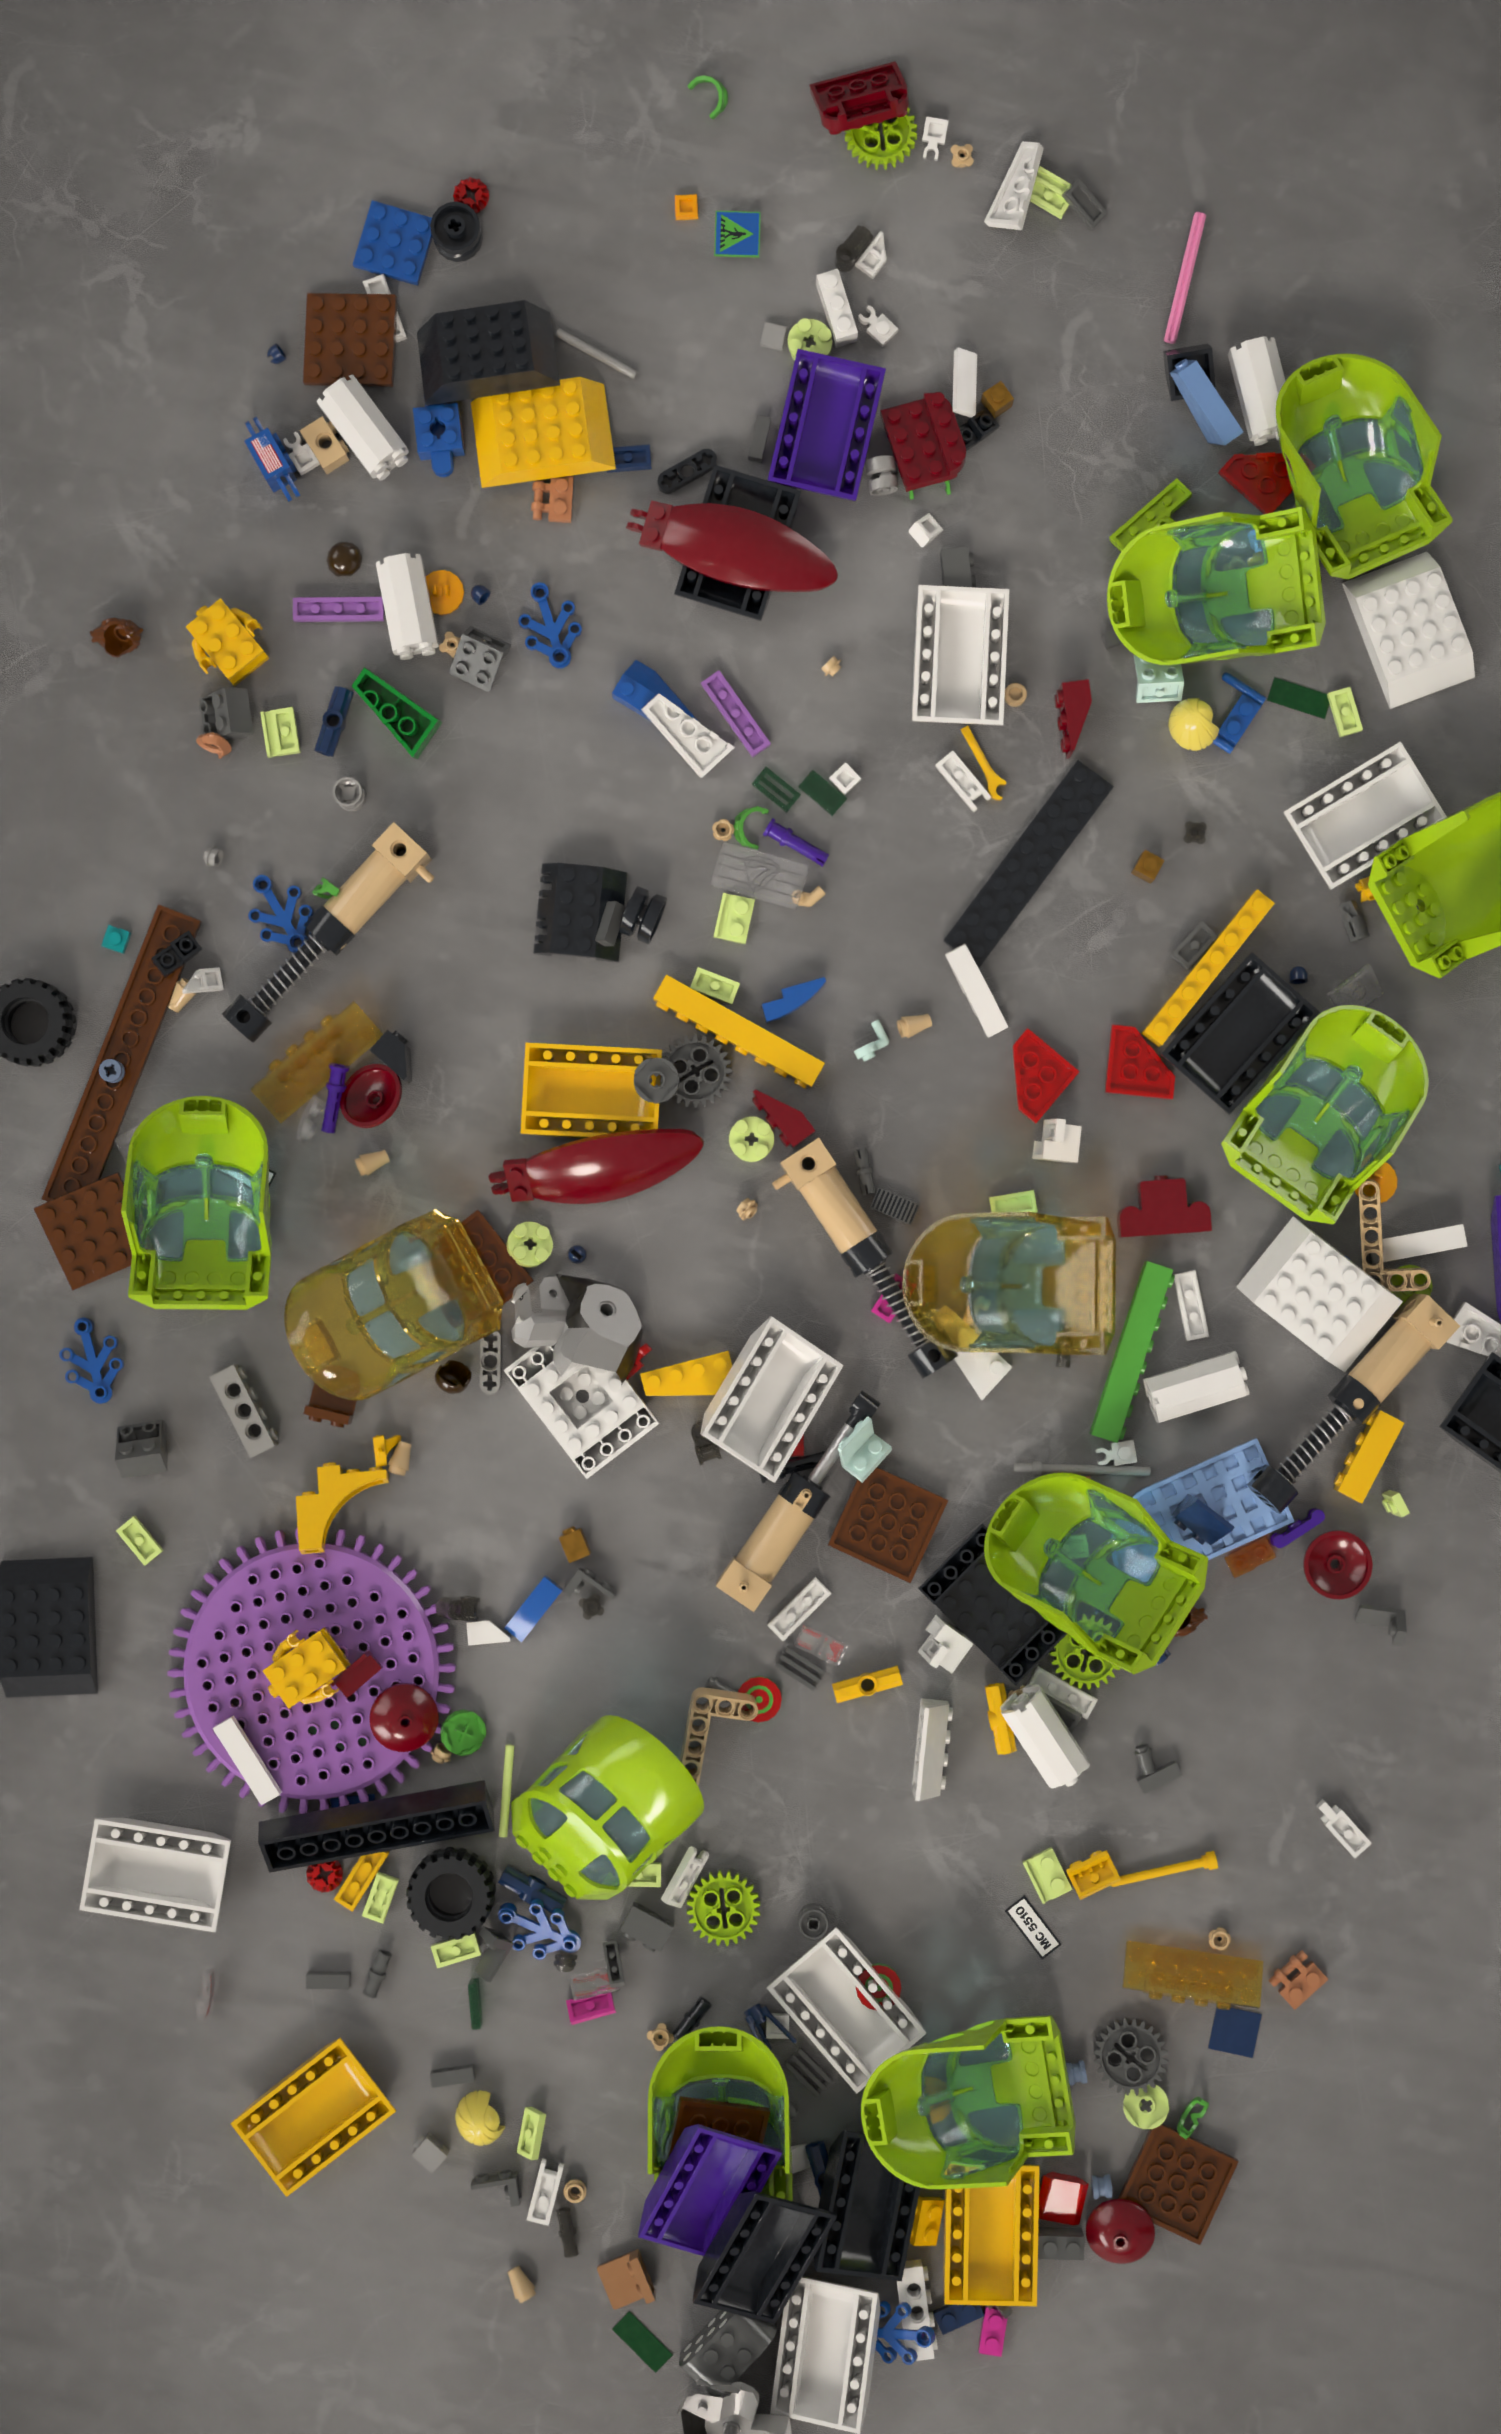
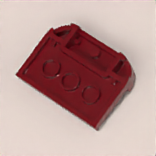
(861, 98)
(925, 440)

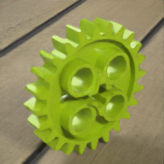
(901, 130)
(1064, 1650)
(703, 1910)

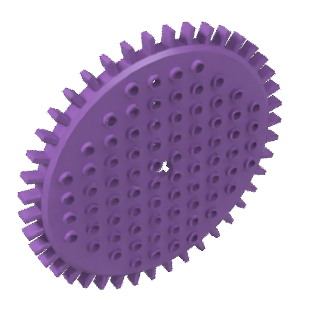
(217, 1614)

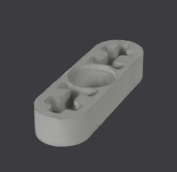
(495, 1378)

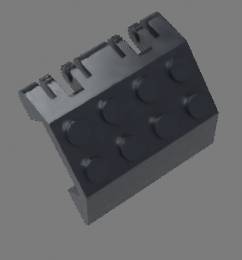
(576, 910)

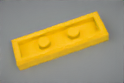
(360, 1879)

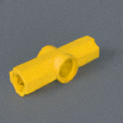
(882, 1679)
(1002, 1732)

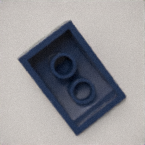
(1201, 1520)

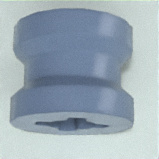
(116, 1073)
(1076, 2072)
(1101, 2186)

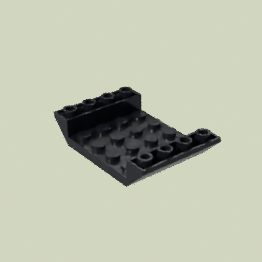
(988, 1614)

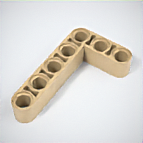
(1377, 1247)
(704, 1712)

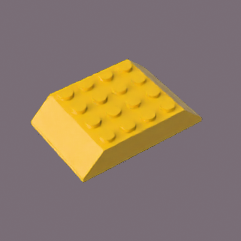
(543, 433)
(584, 1090)
(312, 2116)
(992, 2243)

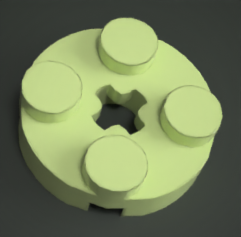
(810, 328)
(761, 1131)
(539, 1235)
(1146, 2119)

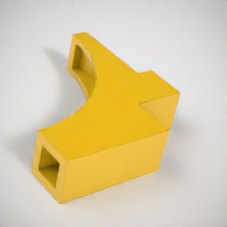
(335, 1489)

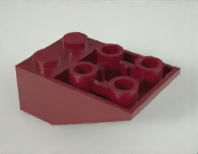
(1074, 702)
(788, 1120)

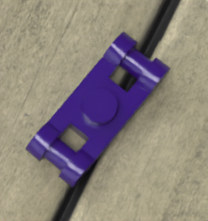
(1297, 1528)

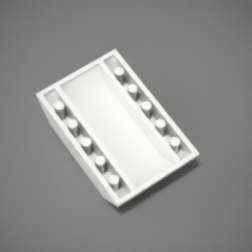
(1411, 629)
(960, 655)
(1364, 814)
(1318, 1294)
(769, 1398)
(155, 1873)
(824, 2003)
(826, 2354)

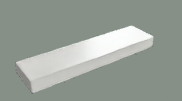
(247, 1760)

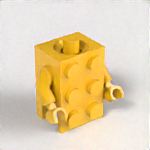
(226, 641)
(305, 1668)

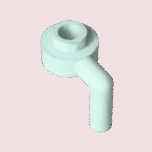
(867, 1051)

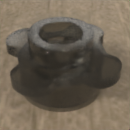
(1199, 827)
(593, 1600)
(565, 1961)

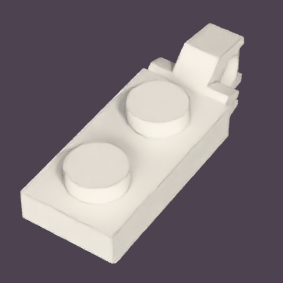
(1343, 1829)

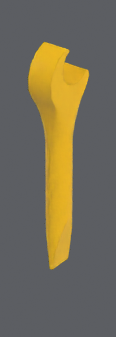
(992, 778)

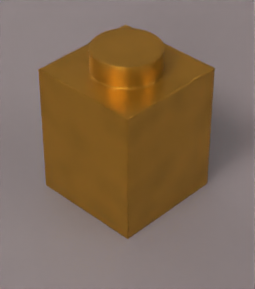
(997, 399)
(1147, 866)
(574, 1544)

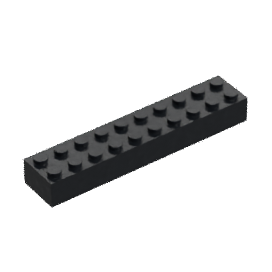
(376, 1826)

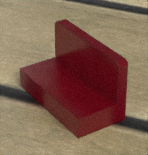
(357, 1674)

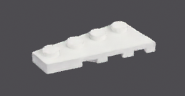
(1016, 190)
(693, 741)
(1476, 1331)
(982, 1370)

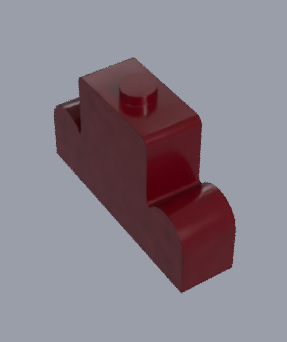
(1163, 1210)

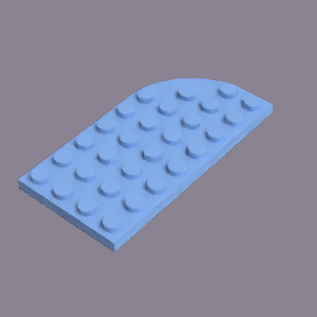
(1222, 1487)

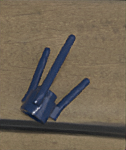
(756, 2016)

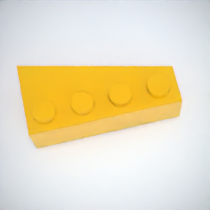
(690, 1377)

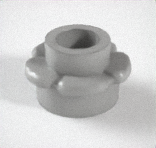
(213, 856)

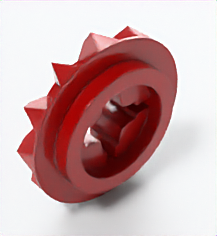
(473, 185)
(321, 1884)

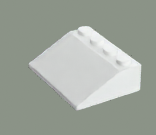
(930, 1749)

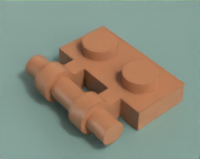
(560, 499)
(1302, 1984)

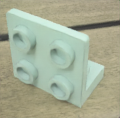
(1158, 682)
(862, 1450)

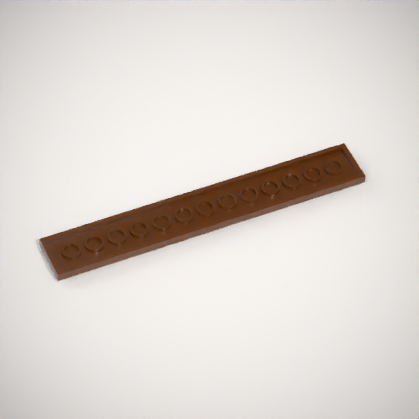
(130, 1043)

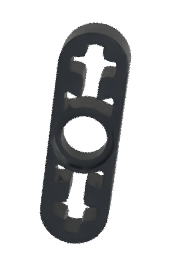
(704, 469)

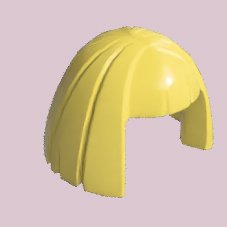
(1192, 724)
(477, 2120)

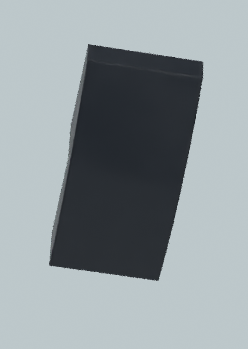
(978, 428)
(176, 954)

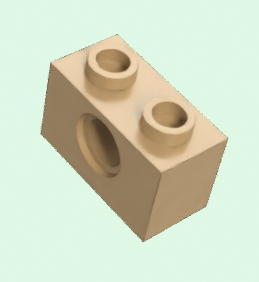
(330, 457)

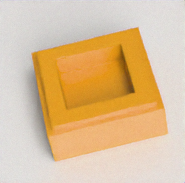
(686, 207)

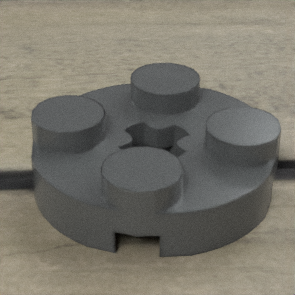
(642, 1080)

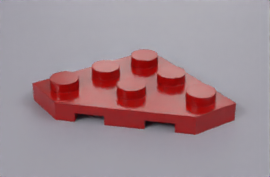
(1259, 478)
(1136, 1067)
(1039, 1075)

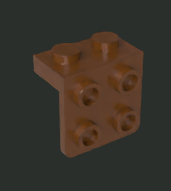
(329, 1407)

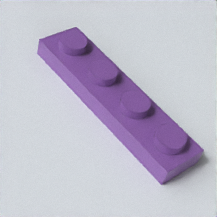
(338, 609)
(735, 714)

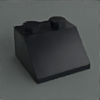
(1201, 353)
(395, 1053)

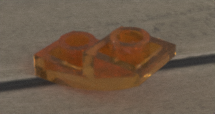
(1250, 1556)

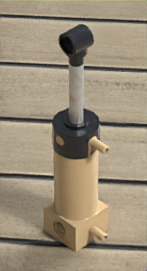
(786, 1521)

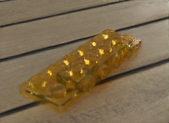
(306, 1066)
(1192, 1976)

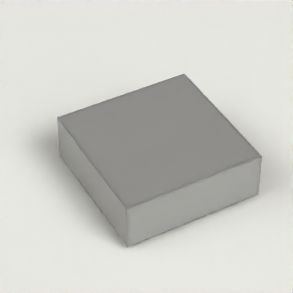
(773, 336)

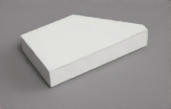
(873, 257)
(204, 981)
(485, 1633)

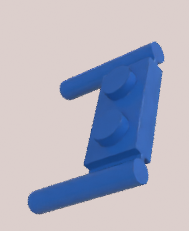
(1240, 715)

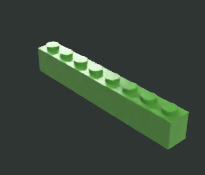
(1131, 1352)

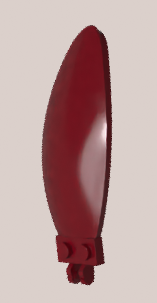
(735, 546)
(598, 1167)

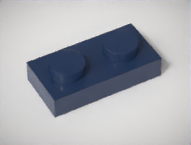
(632, 458)
(955, 2316)

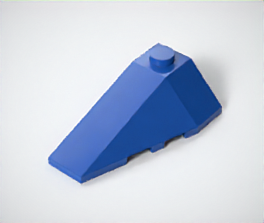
(640, 685)

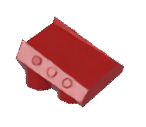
(1062, 2198)

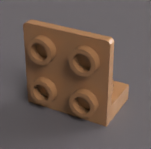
(627, 2280)

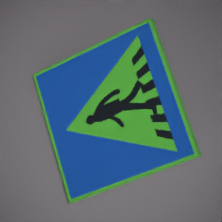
(737, 234)

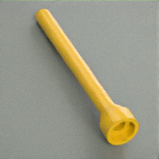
(1207, 1861)

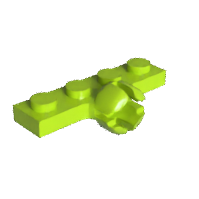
(1153, 514)

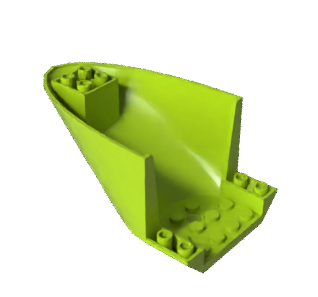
(1454, 881)

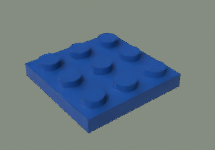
(394, 243)

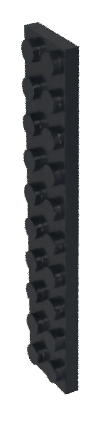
(1029, 862)

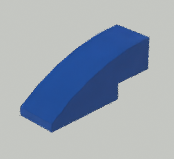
(793, 999)
(533, 1608)

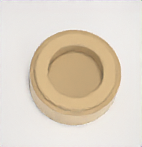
(1015, 694)

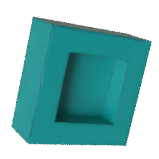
(116, 939)

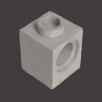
(429, 2151)

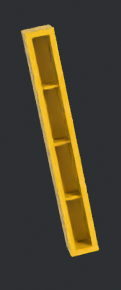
(1207, 968)
(738, 1031)

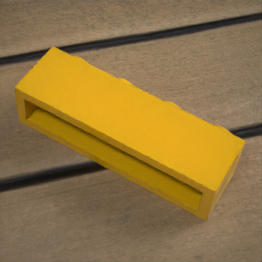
(1368, 1456)

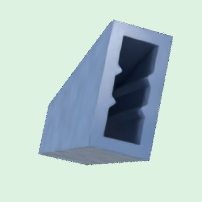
(1205, 403)

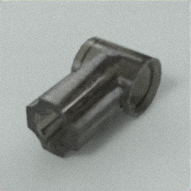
(852, 247)

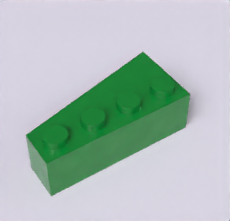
(401, 715)

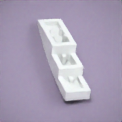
(976, 990)
(1422, 1243)

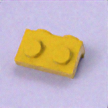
(1093, 1874)
(927, 2221)

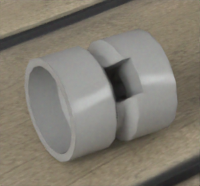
(881, 473)
(349, 794)

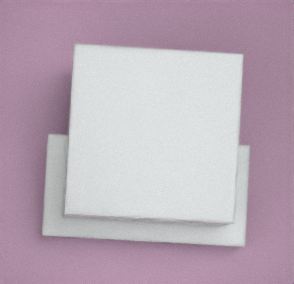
(1059, 1142)
(944, 1645)

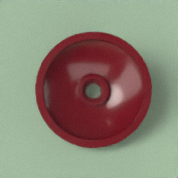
(363, 1092)
(1353, 1564)
(399, 1703)
(1120, 2220)

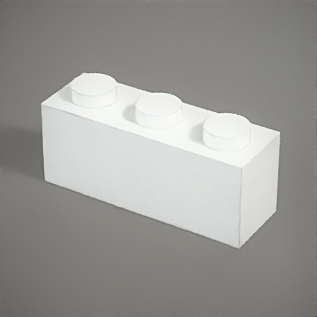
(836, 308)

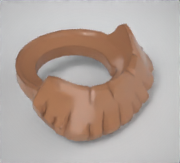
(222, 747)

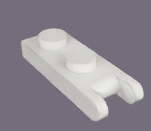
(961, 779)
(684, 1877)
(544, 2194)

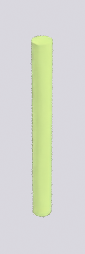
(506, 1790)

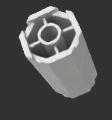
(1258, 382)
(363, 427)
(407, 606)
(1196, 1386)
(1044, 1736)

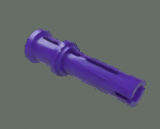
(786, 837)
(335, 1088)

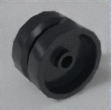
(456, 231)
(639, 913)

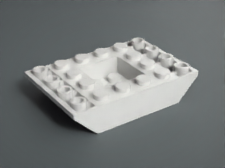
(587, 1431)

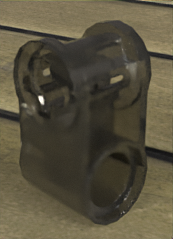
(703, 1445)
(462, 1608)

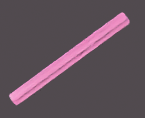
(1185, 277)

